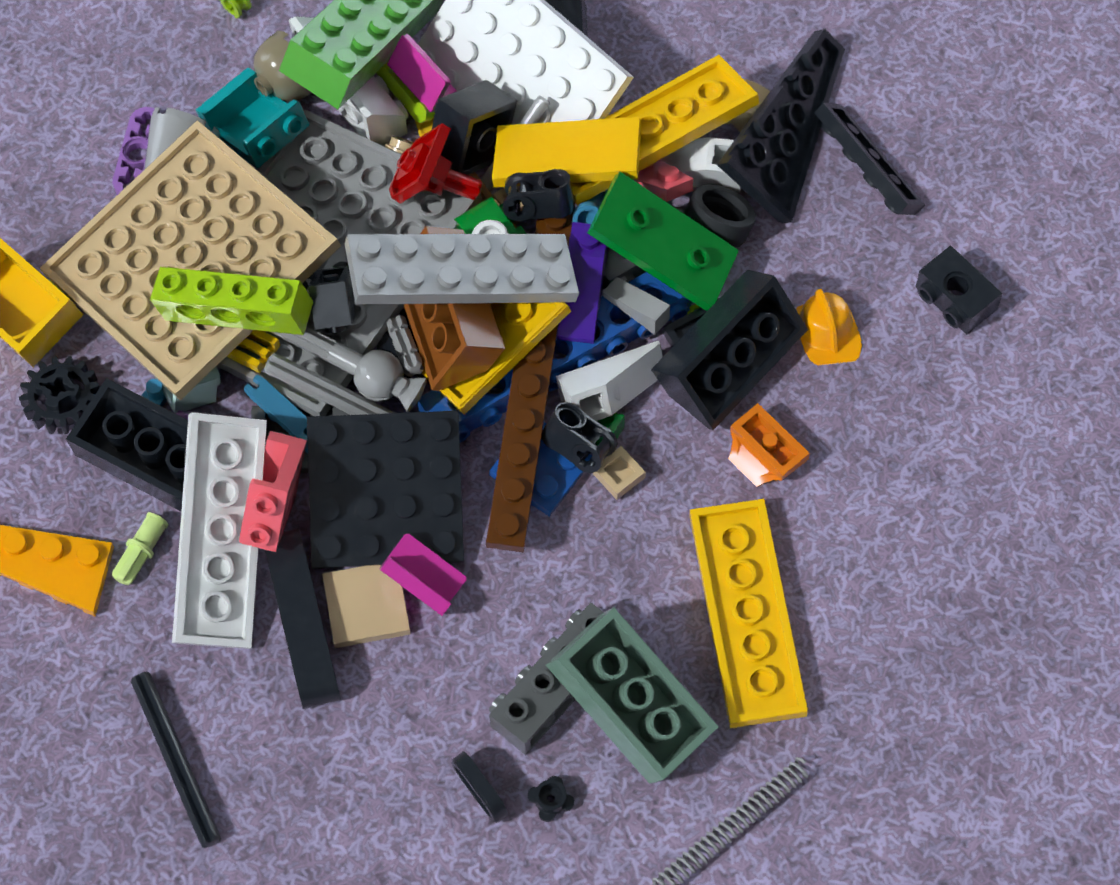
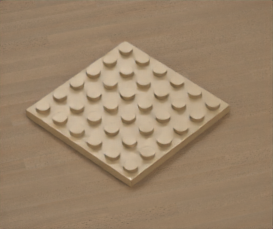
(192, 212)

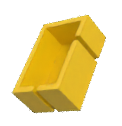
(31, 308)

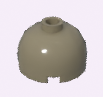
(267, 65)

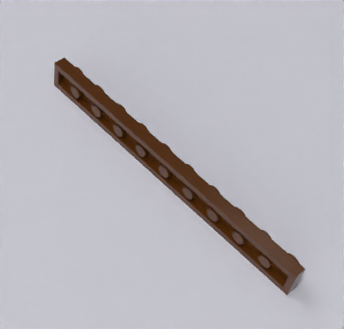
(523, 431)

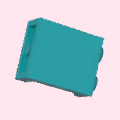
(251, 122)

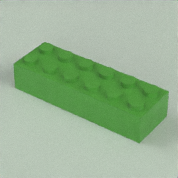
(351, 44)

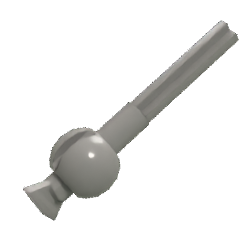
(376, 373)

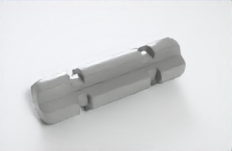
(405, 345)

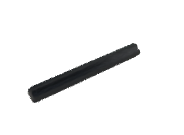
(176, 760)

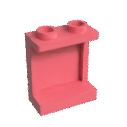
(272, 499)

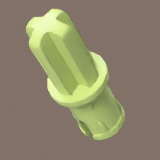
(139, 548)

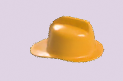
(831, 331)

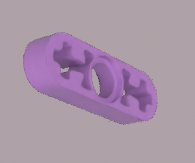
(132, 140)

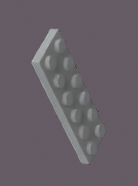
(460, 268)

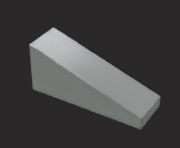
(638, 304)

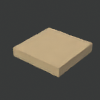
(364, 606)

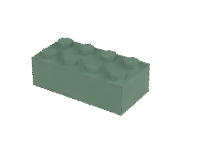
(632, 696)

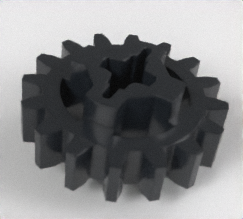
(59, 393)

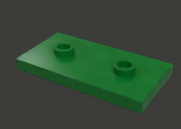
(663, 241)

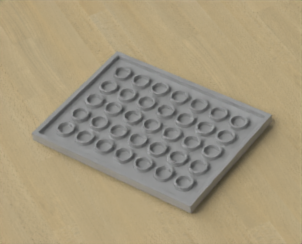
(346, 189)

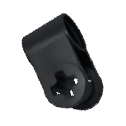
(542, 194)
(575, 437)

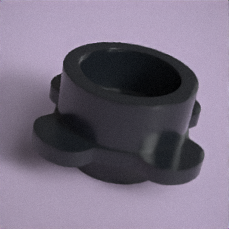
(555, 788)

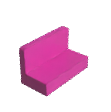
(419, 72)
(423, 573)

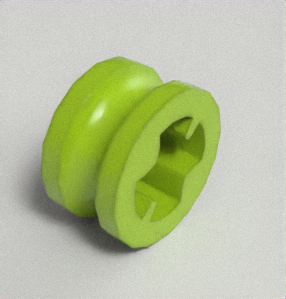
(236, 6)

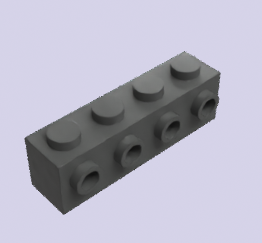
(538, 695)

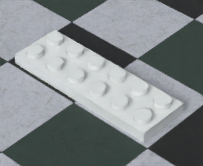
(213, 567)

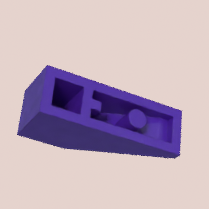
(589, 266)

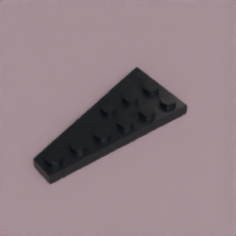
(780, 138)

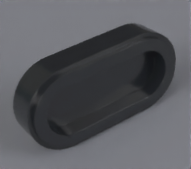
(479, 787)

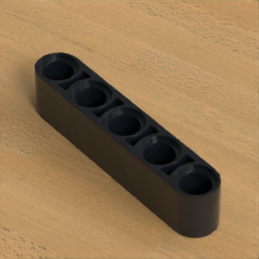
(302, 622)

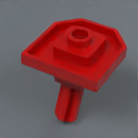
(425, 169)

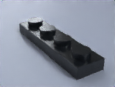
(863, 152)

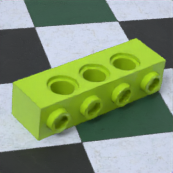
(232, 300)

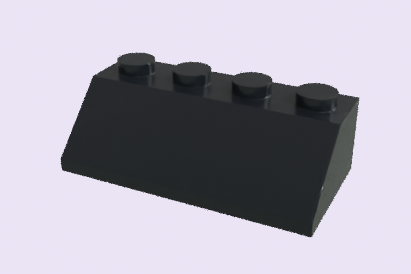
(730, 348)
(133, 442)

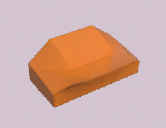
(764, 447)

